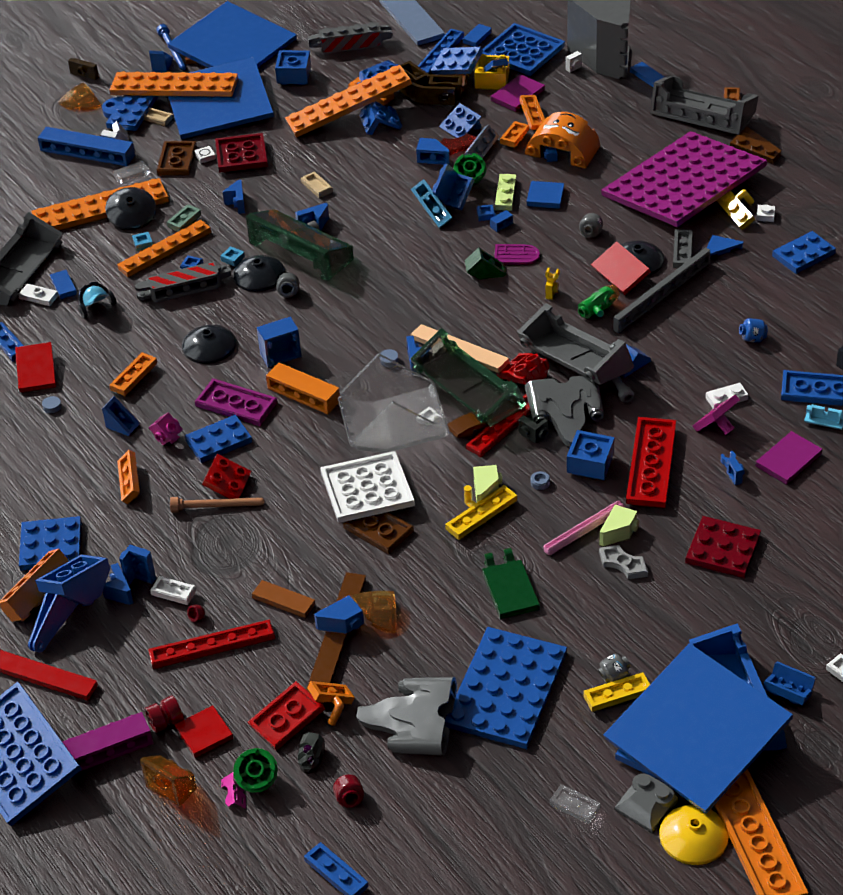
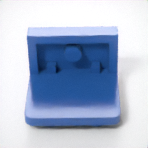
(375, 113)
(452, 187)

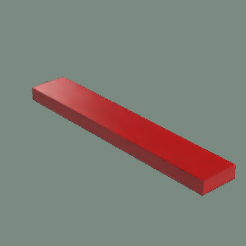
(492, 435)
(211, 644)
(47, 675)

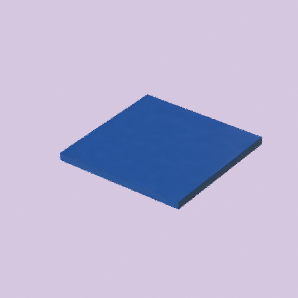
(231, 36)
(212, 113)
(698, 727)

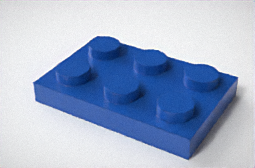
(456, 60)
(804, 252)
(218, 438)

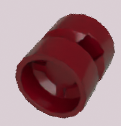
(162, 714)

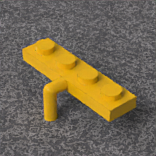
(735, 209)
(479, 512)

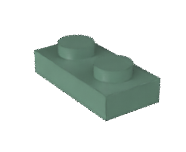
(184, 218)

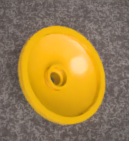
(693, 843)

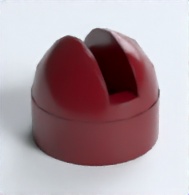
(195, 613)

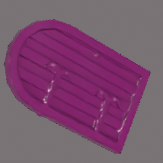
(516, 254)

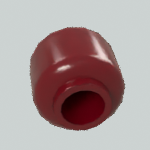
(348, 791)

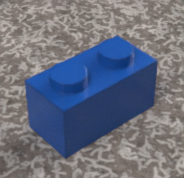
(549, 153)
(501, 221)

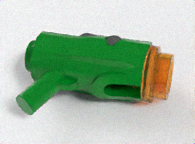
(598, 301)

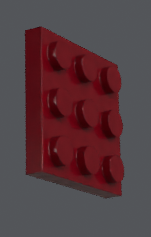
(241, 152)
(723, 546)

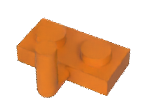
(330, 692)

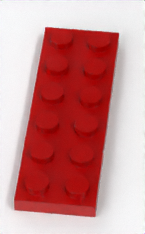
(651, 462)

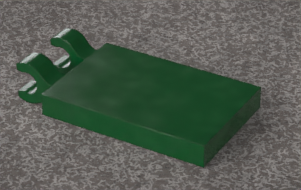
(509, 586)

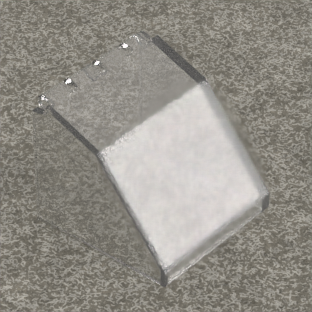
(391, 408)

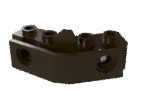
(432, 88)

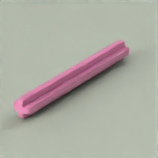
(579, 530)

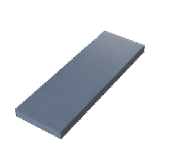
(413, 20)

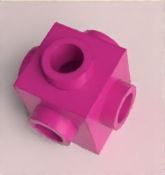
(166, 429)

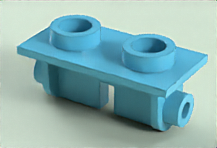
(817, 415)

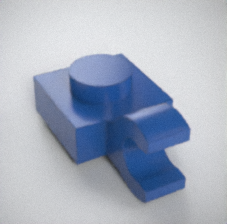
(734, 469)

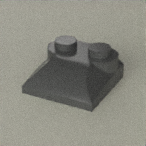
(647, 802)

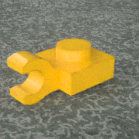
(551, 285)

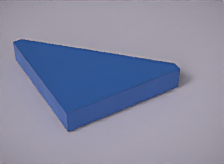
(722, 245)

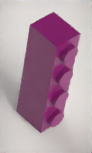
(110, 741)

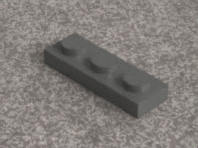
(682, 247)

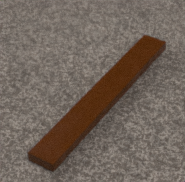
(334, 642)

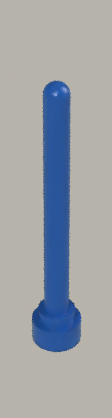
(163, 31)

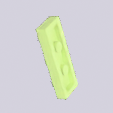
(505, 192)

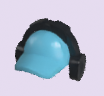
(91, 294)

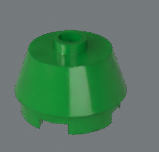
(471, 166)
(255, 770)

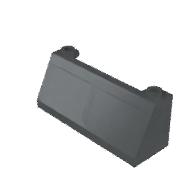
(701, 109)
(25, 254)
(574, 347)

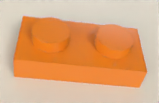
(514, 134)

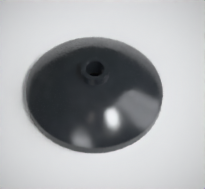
(129, 214)
(647, 253)
(258, 273)
(208, 344)

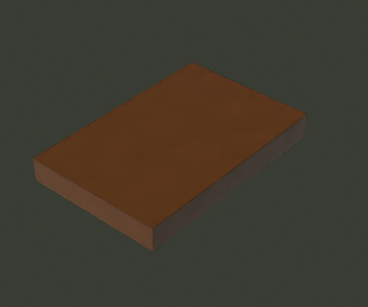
(176, 158)
(380, 530)

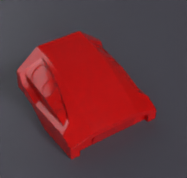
(525, 368)

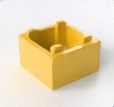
(490, 80)

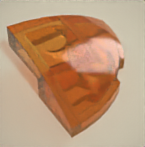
(80, 97)
(378, 608)

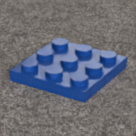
(47, 535)

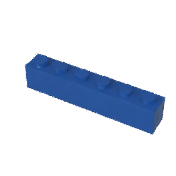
(86, 146)

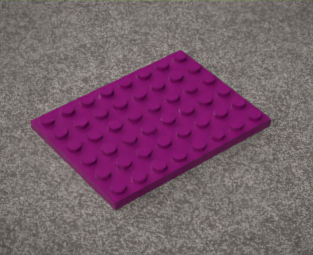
(684, 178)

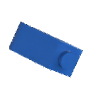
(432, 152)
(340, 616)

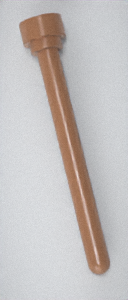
(178, 504)

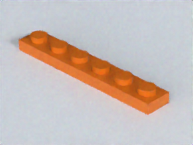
(164, 248)

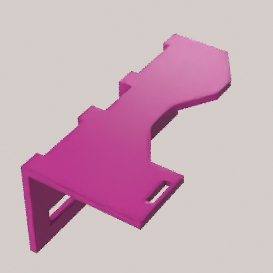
(229, 782)

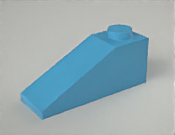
(431, 203)

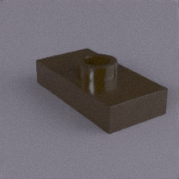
(83, 68)

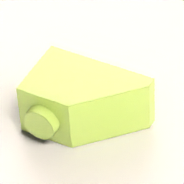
(486, 481)
(618, 525)

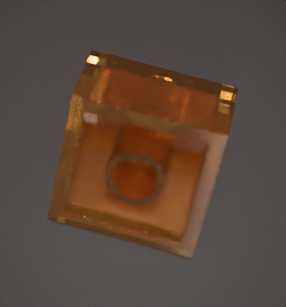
(168, 779)

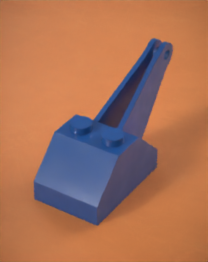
(64, 588)

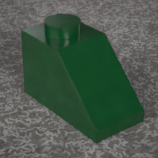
(484, 265)

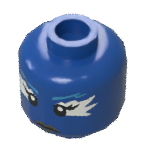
(753, 330)

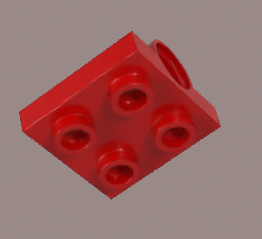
(226, 477)

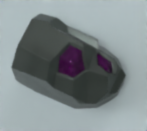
(311, 752)

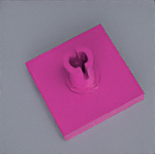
(717, 415)

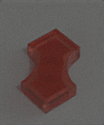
(458, 144)

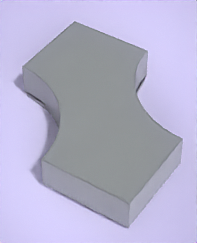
(630, 565)

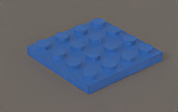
(525, 47)

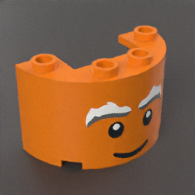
(567, 133)

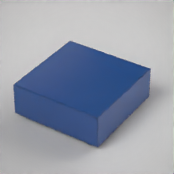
(485, 212)
(191, 261)

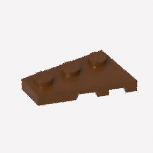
(756, 145)

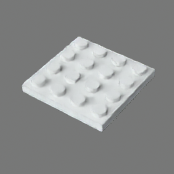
(367, 486)

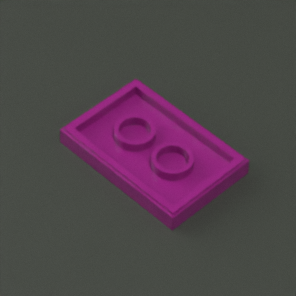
(510, 94)
(788, 457)

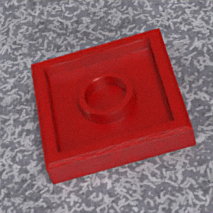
(203, 731)

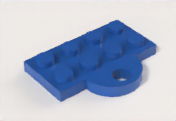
(127, 110)

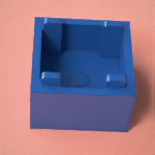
(293, 67)
(279, 341)
(590, 454)

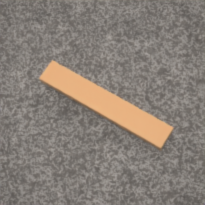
(489, 359)

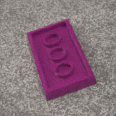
(236, 400)

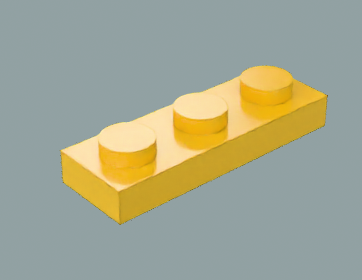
(616, 692)

